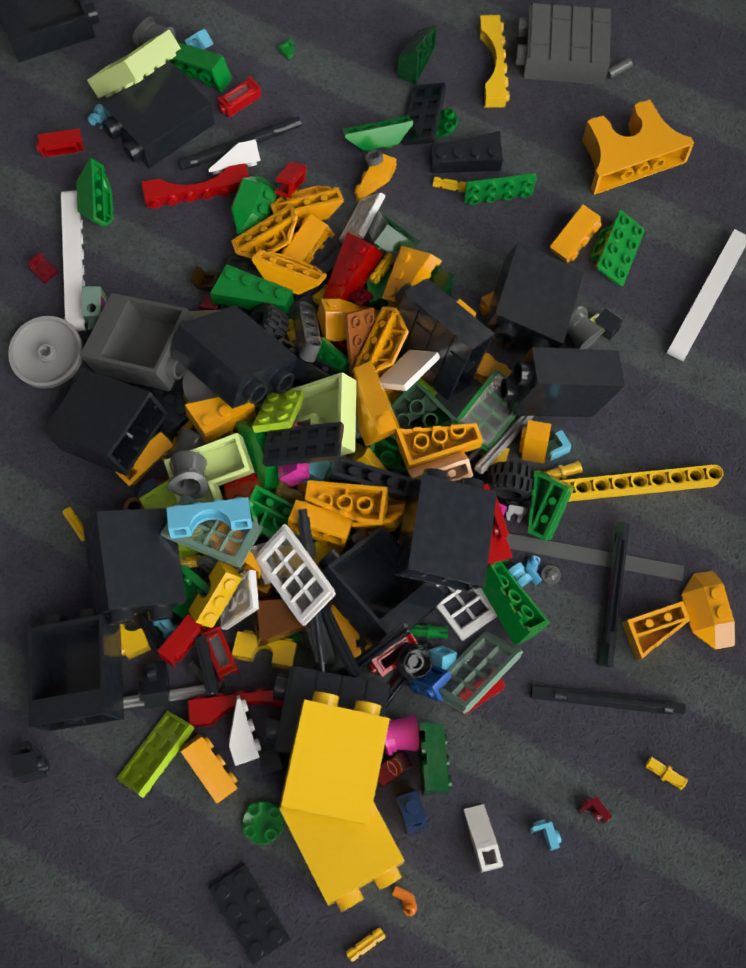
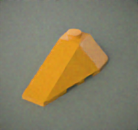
(374, 410)

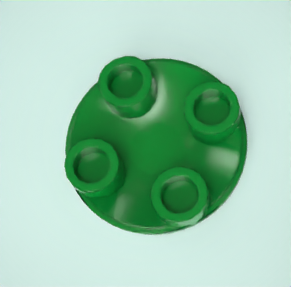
(447, 123)
(262, 822)

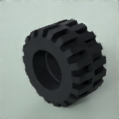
(271, 320)
(511, 481)

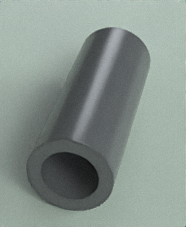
(619, 67)

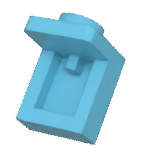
(552, 836)

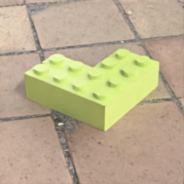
(133, 66)
(329, 402)
(226, 462)

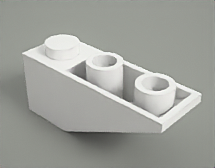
(241, 153)
(241, 740)
(483, 838)

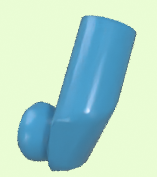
(531, 568)

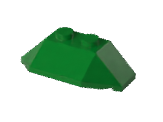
(379, 134)
(95, 194)
(252, 202)
(255, 446)
(269, 511)

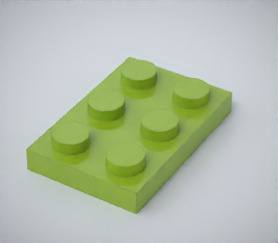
(278, 411)

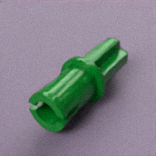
(430, 631)

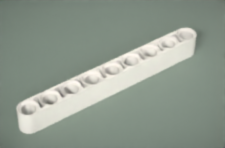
(72, 259)
(708, 296)

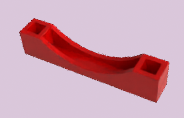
(162, 193)
(208, 711)

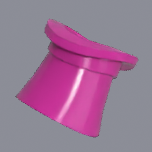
(402, 735)

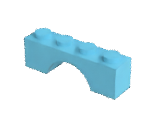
(184, 519)

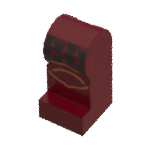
(393, 768)

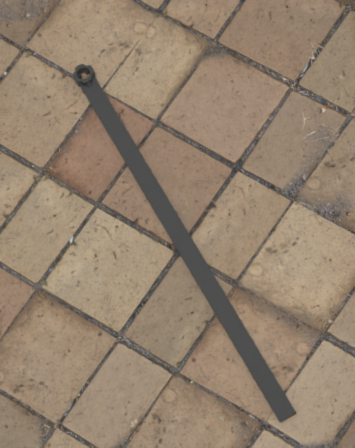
(593, 556)

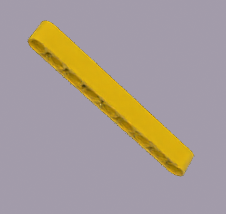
(646, 481)

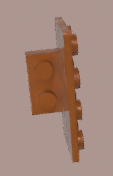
(358, 328)

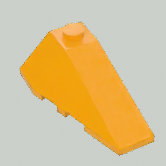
(332, 317)
(358, 502)

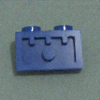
(431, 683)

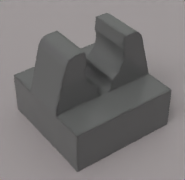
(515, 507)

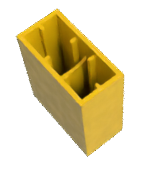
(335, 759)
(345, 854)

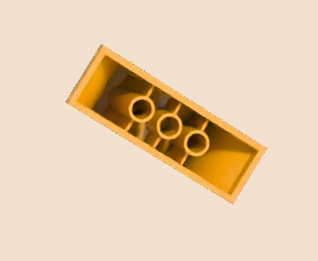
(627, 159)

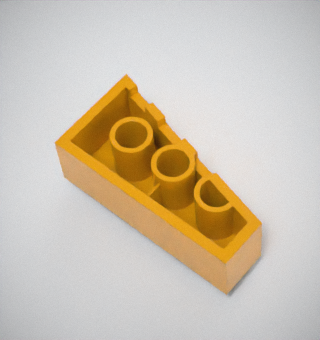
(429, 444)

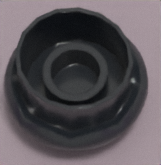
(414, 661)

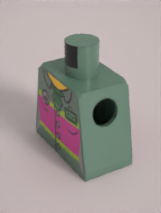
(90, 296)

